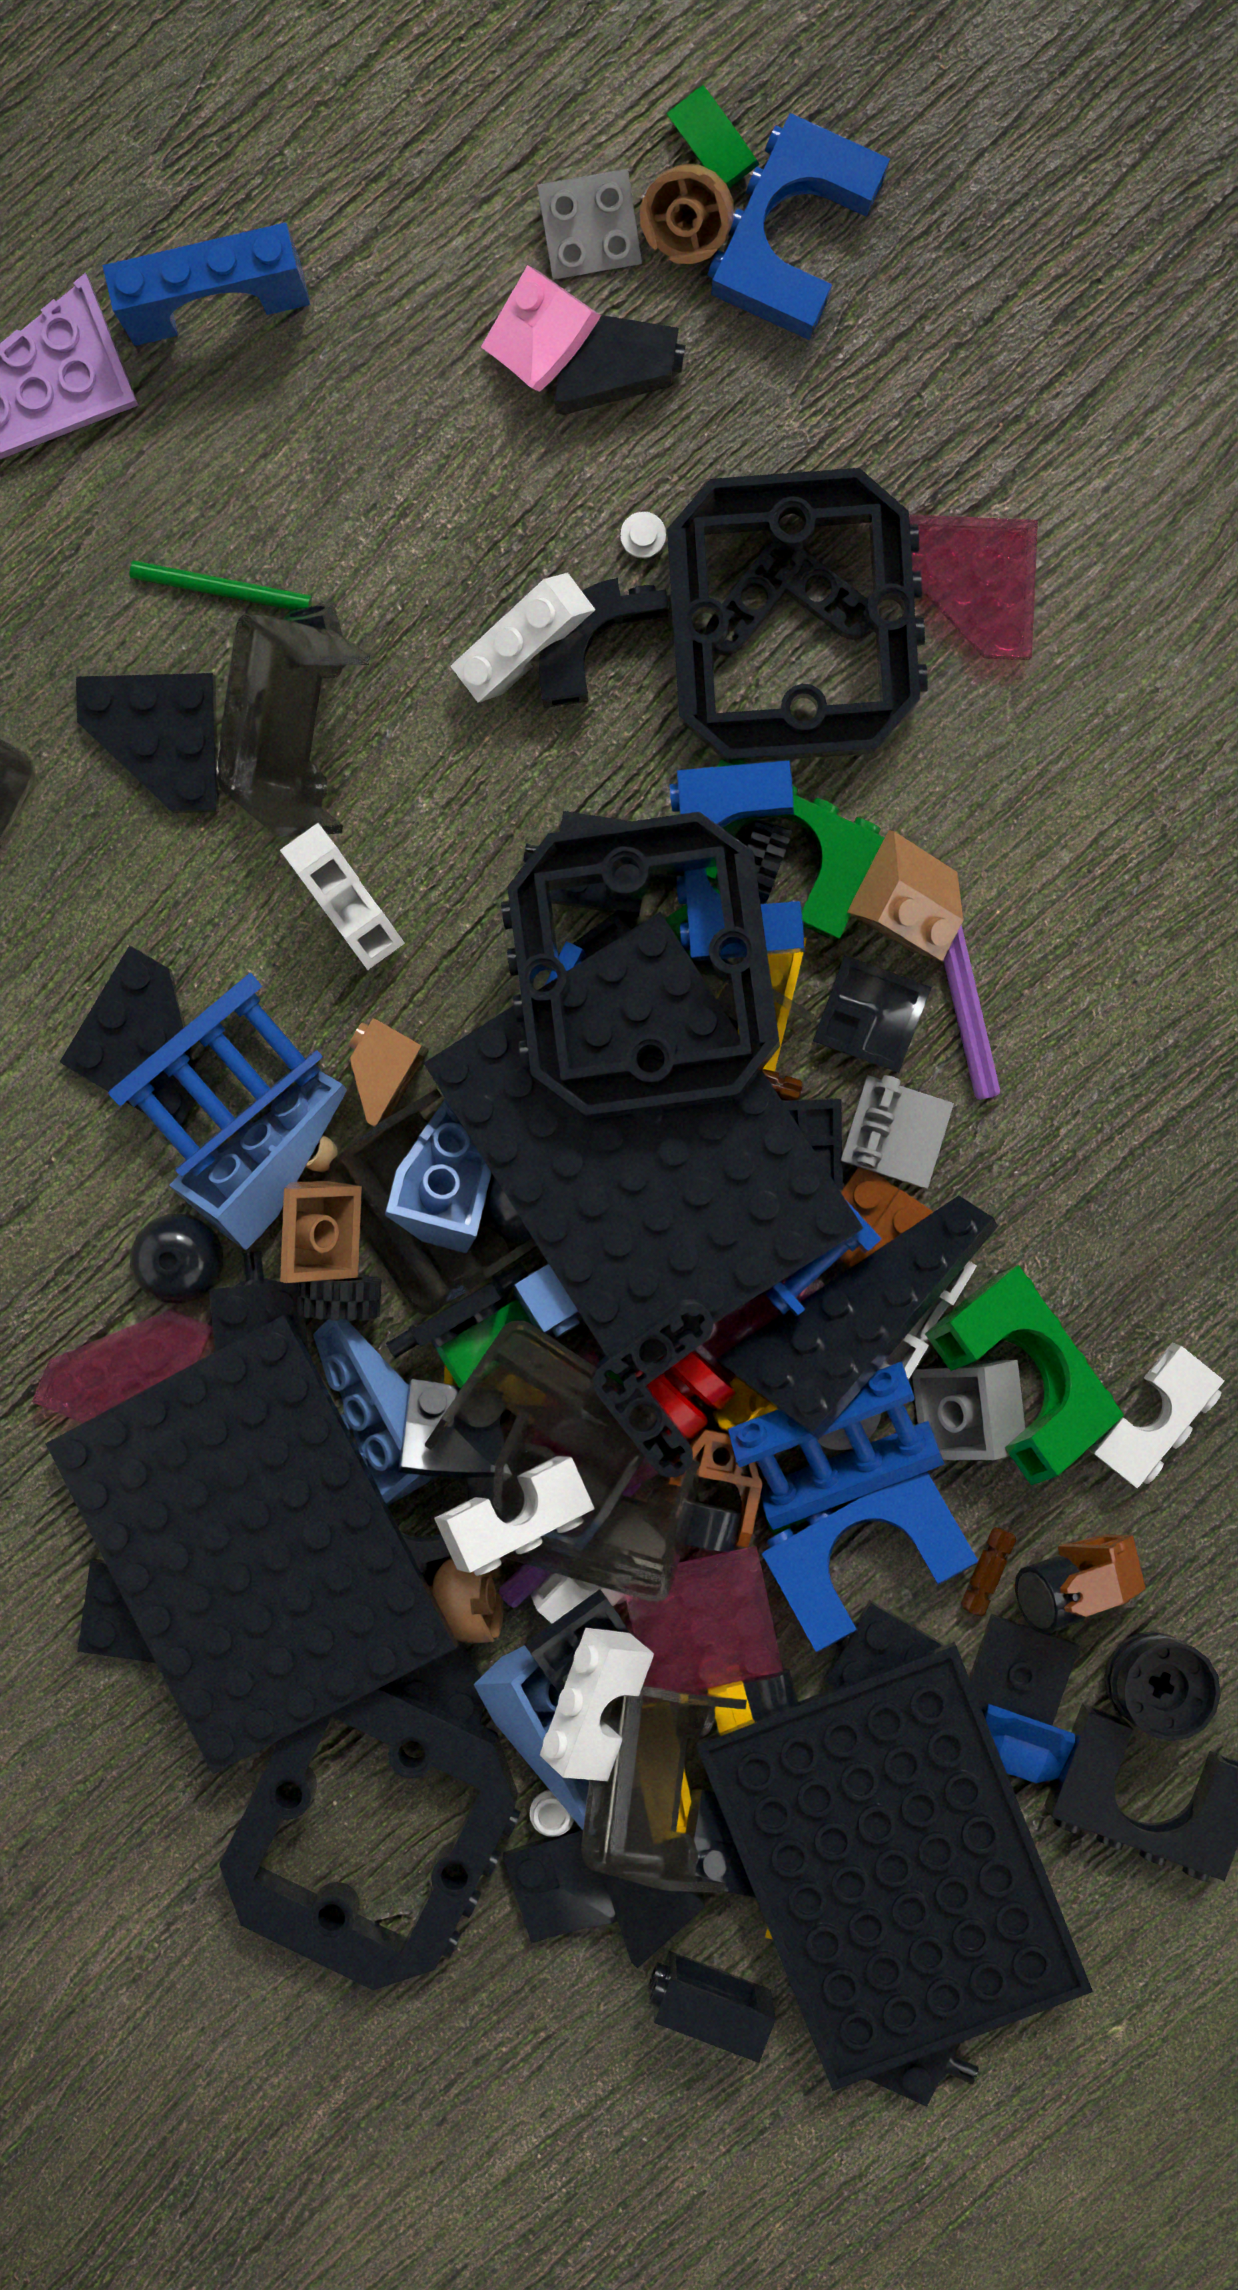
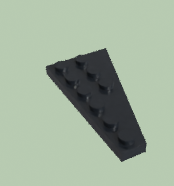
(852, 1324)

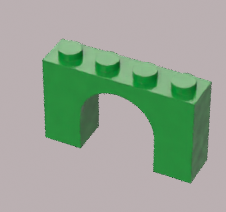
(844, 859)
(1075, 1401)

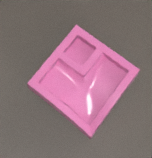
(539, 329)

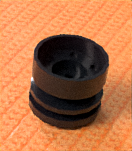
(1184, 1699)

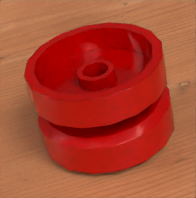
(684, 1380)

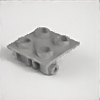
(589, 223)
(897, 1131)

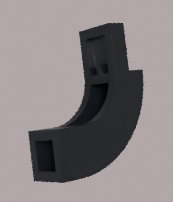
(563, 661)

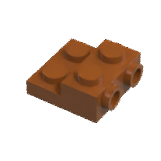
(882, 1207)

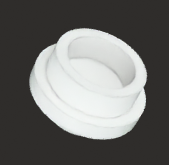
(643, 535)
(549, 1815)

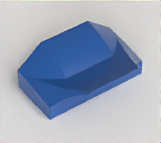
(1028, 1746)

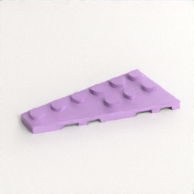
(60, 373)

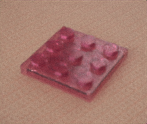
(710, 1625)

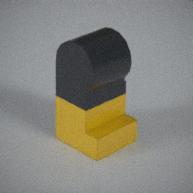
(762, 1694)

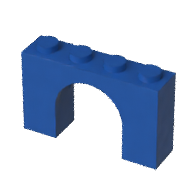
(800, 162)
(253, 262)
(724, 797)
(803, 1559)

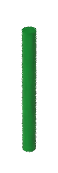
(219, 586)

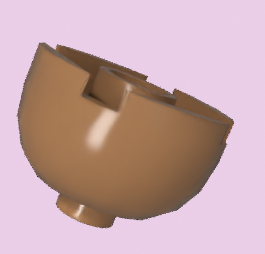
(687, 213)
(469, 1603)

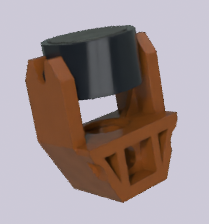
(713, 1525)
(1079, 1582)

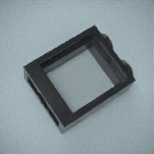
(712, 2006)

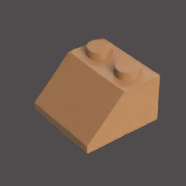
(910, 898)
(383, 1067)
(320, 1231)

